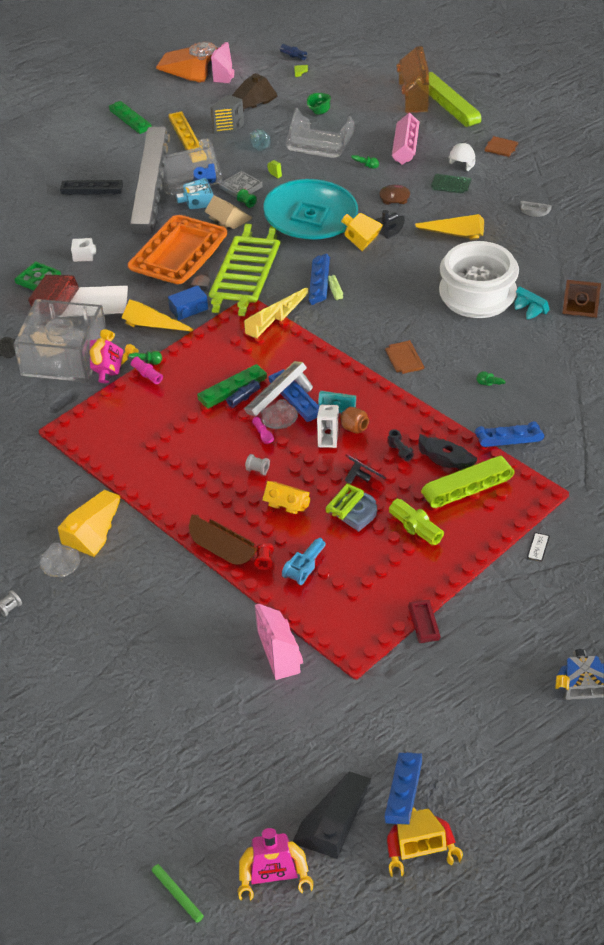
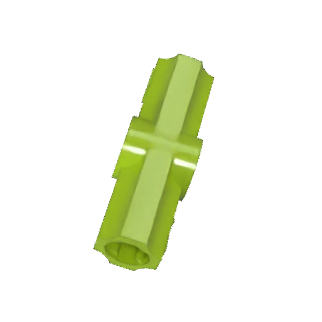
(416, 521)

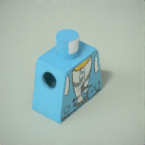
(196, 194)

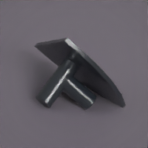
(391, 223)
(356, 471)

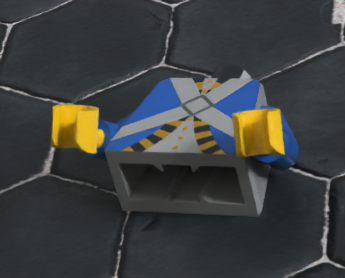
(581, 676)

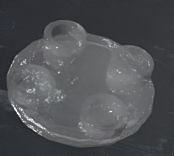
(202, 49)
(279, 415)
(59, 560)

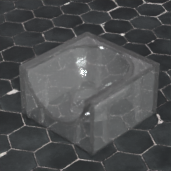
(57, 340)

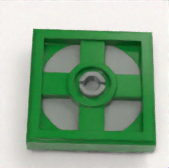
(34, 274)

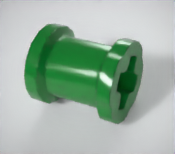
(249, 199)

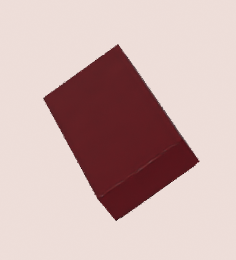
(424, 621)

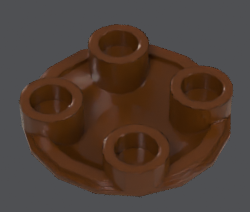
(394, 194)

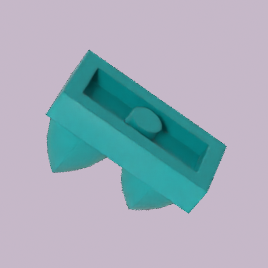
(536, 304)
(342, 400)

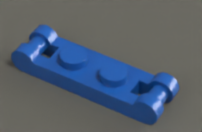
(509, 435)

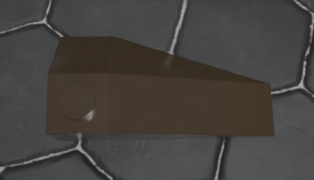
(255, 91)

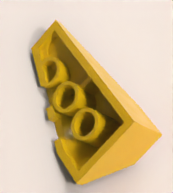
(143, 315)
(89, 524)

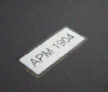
(538, 546)

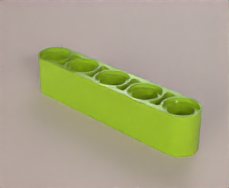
(467, 481)

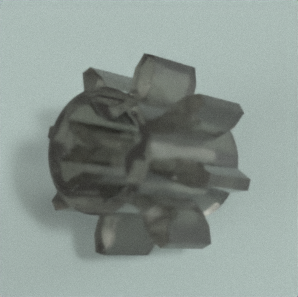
(7, 347)

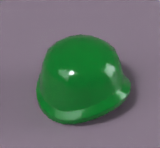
(319, 103)

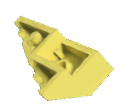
(260, 321)

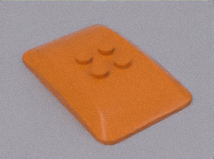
(178, 249)

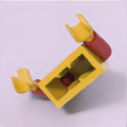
(421, 837)

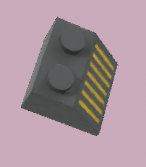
(227, 115)

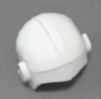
(464, 153)

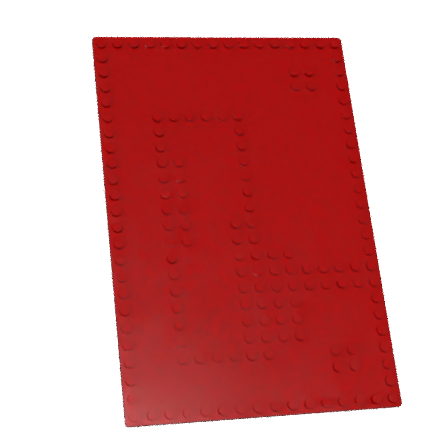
(183, 460)

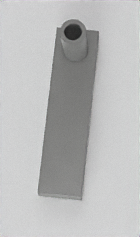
(292, 373)

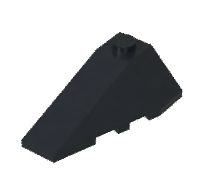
(331, 820)

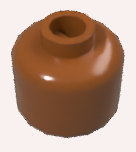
(354, 420)

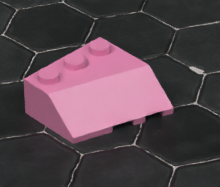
(278, 642)

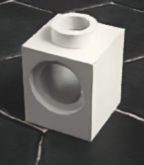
(83, 249)

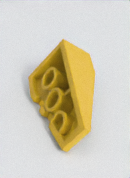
(465, 226)

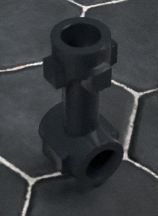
(394, 441)

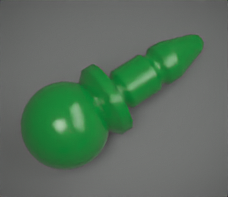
(370, 162)
(154, 357)
(486, 378)

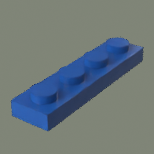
(319, 279)
(298, 398)
(403, 788)

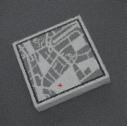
(240, 181)

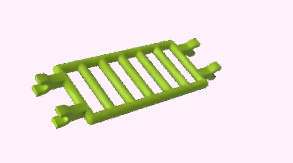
(226, 265)

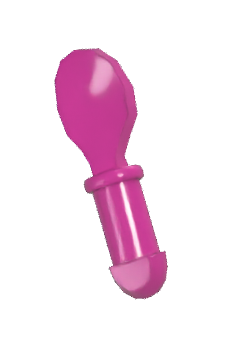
(266, 436)

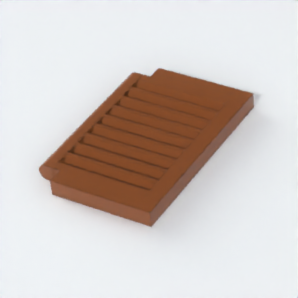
(404, 357)

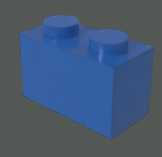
(188, 302)

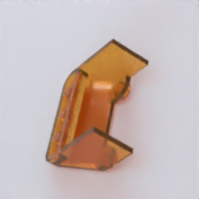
(415, 77)

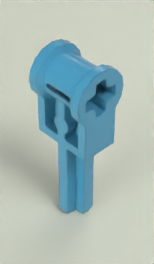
(303, 564)

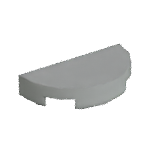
(534, 209)

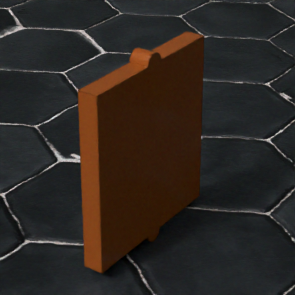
(501, 146)

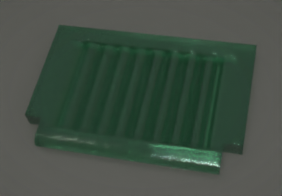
(451, 183)

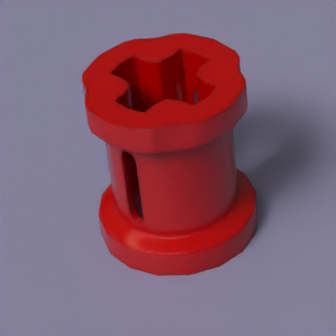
(263, 559)

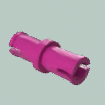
(146, 370)

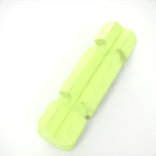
(335, 287)

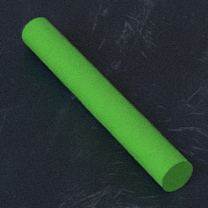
(177, 893)

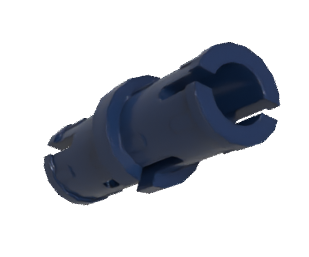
(293, 51)
(243, 393)

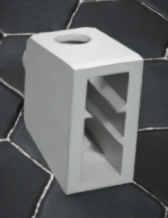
(328, 419)

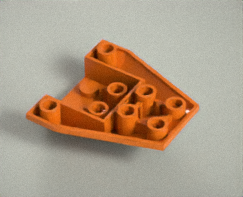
(184, 65)

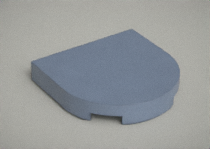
(361, 513)

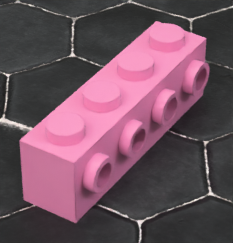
(405, 139)

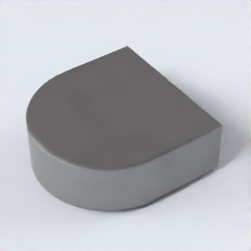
(201, 281)

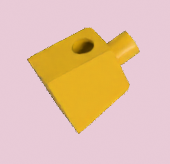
(361, 230)

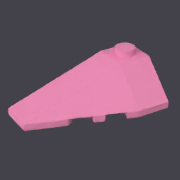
(222, 64)

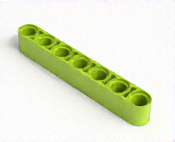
(453, 102)

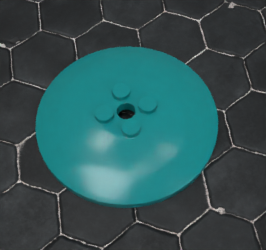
(292, 202)

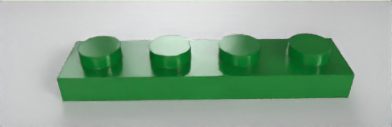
(130, 117)
(229, 386)

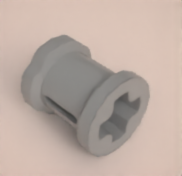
(257, 464)
(15, 601)

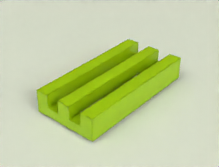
(347, 503)

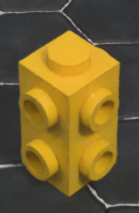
(286, 496)

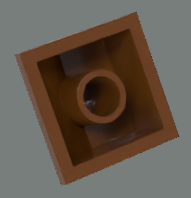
(581, 298)

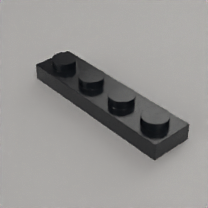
(91, 187)

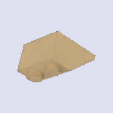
(226, 213)

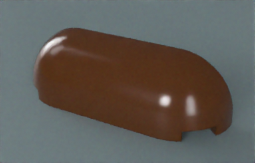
(221, 540)

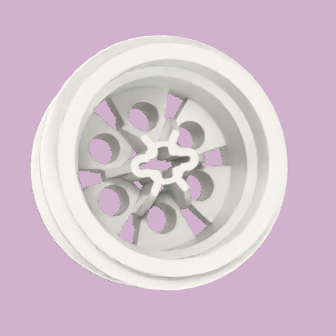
(478, 279)

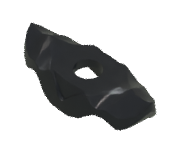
(457, 458)

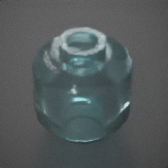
(260, 139)

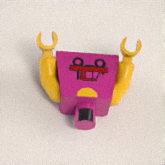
(107, 357)
(270, 860)

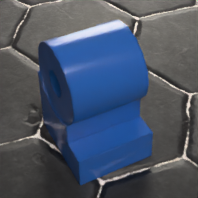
(208, 173)

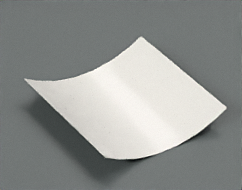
(110, 297)

